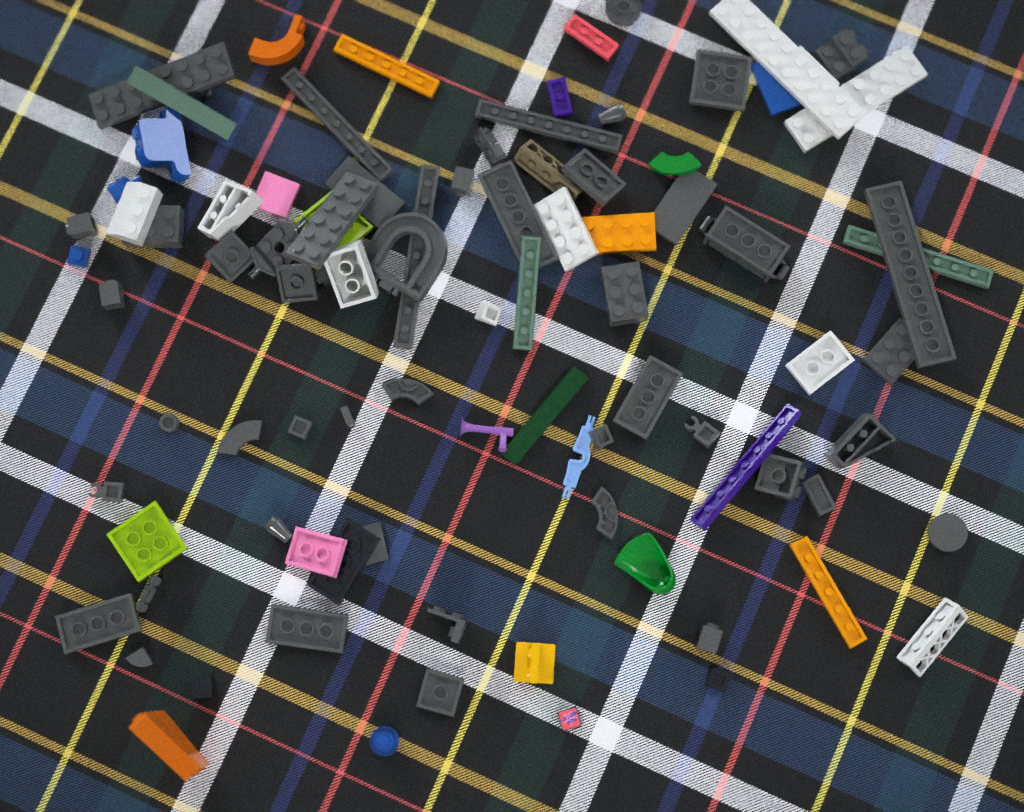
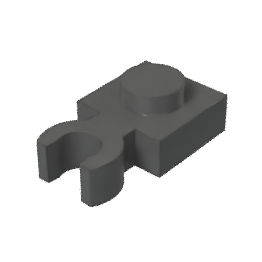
(703, 433)
(110, 491)

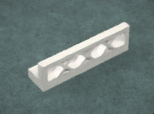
(931, 634)

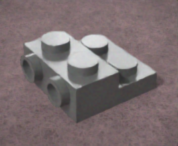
(841, 54)
(781, 477)

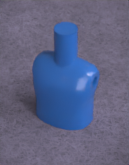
(117, 188)

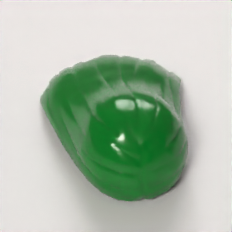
(647, 564)

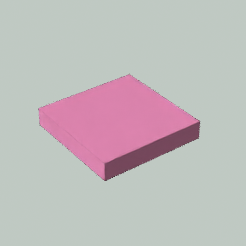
(277, 194)

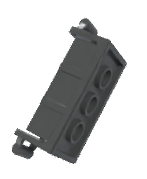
(746, 243)

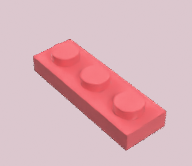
(591, 37)

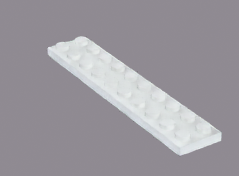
(788, 65)

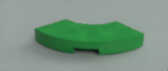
(675, 165)

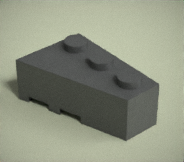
(858, 441)

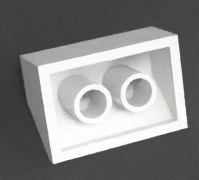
(135, 212)
(351, 274)

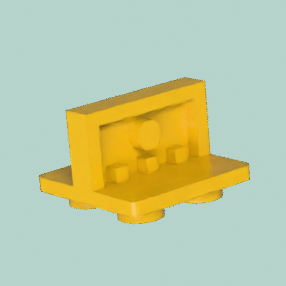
(534, 662)

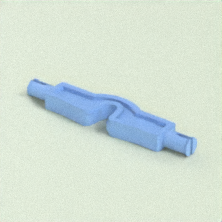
(576, 466)

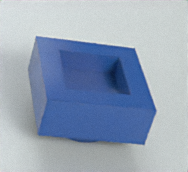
(79, 256)

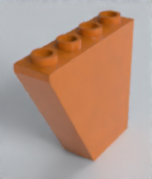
(168, 742)

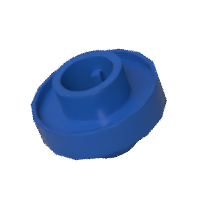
(384, 741)

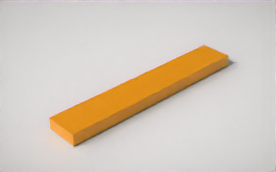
(386, 66)
(828, 592)

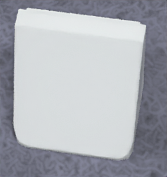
(488, 313)

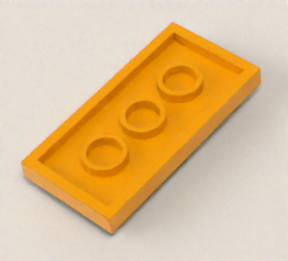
(622, 232)

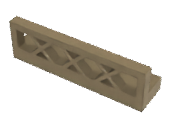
(545, 172)

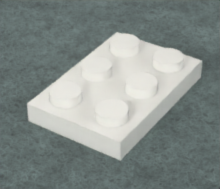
(819, 362)

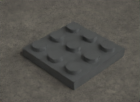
(720, 80)

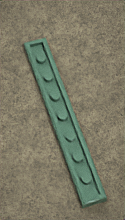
(936, 261)

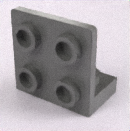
(456, 632)

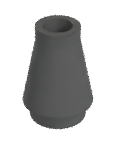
(613, 114)
(277, 528)

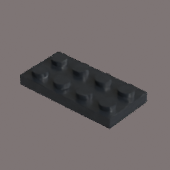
(357, 552)

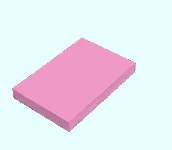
(316, 552)

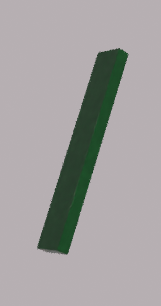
(544, 416)

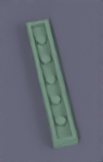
(181, 102)
(526, 293)

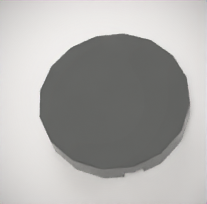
(623, 11)
(947, 532)

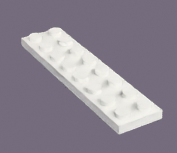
(867, 89)

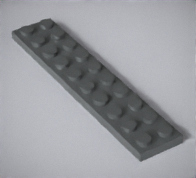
(910, 275)

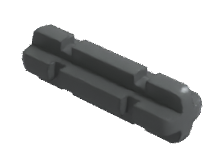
(148, 593)

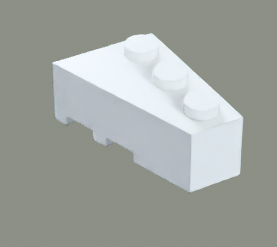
(228, 210)

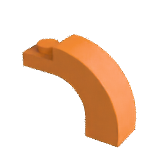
(282, 50)

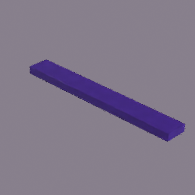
(746, 467)

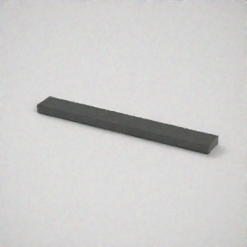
(337, 124)
(548, 126)

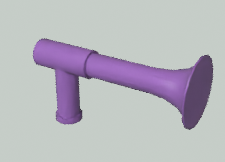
(502, 431)

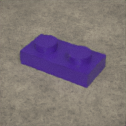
(559, 97)

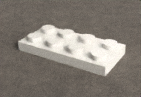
(566, 229)

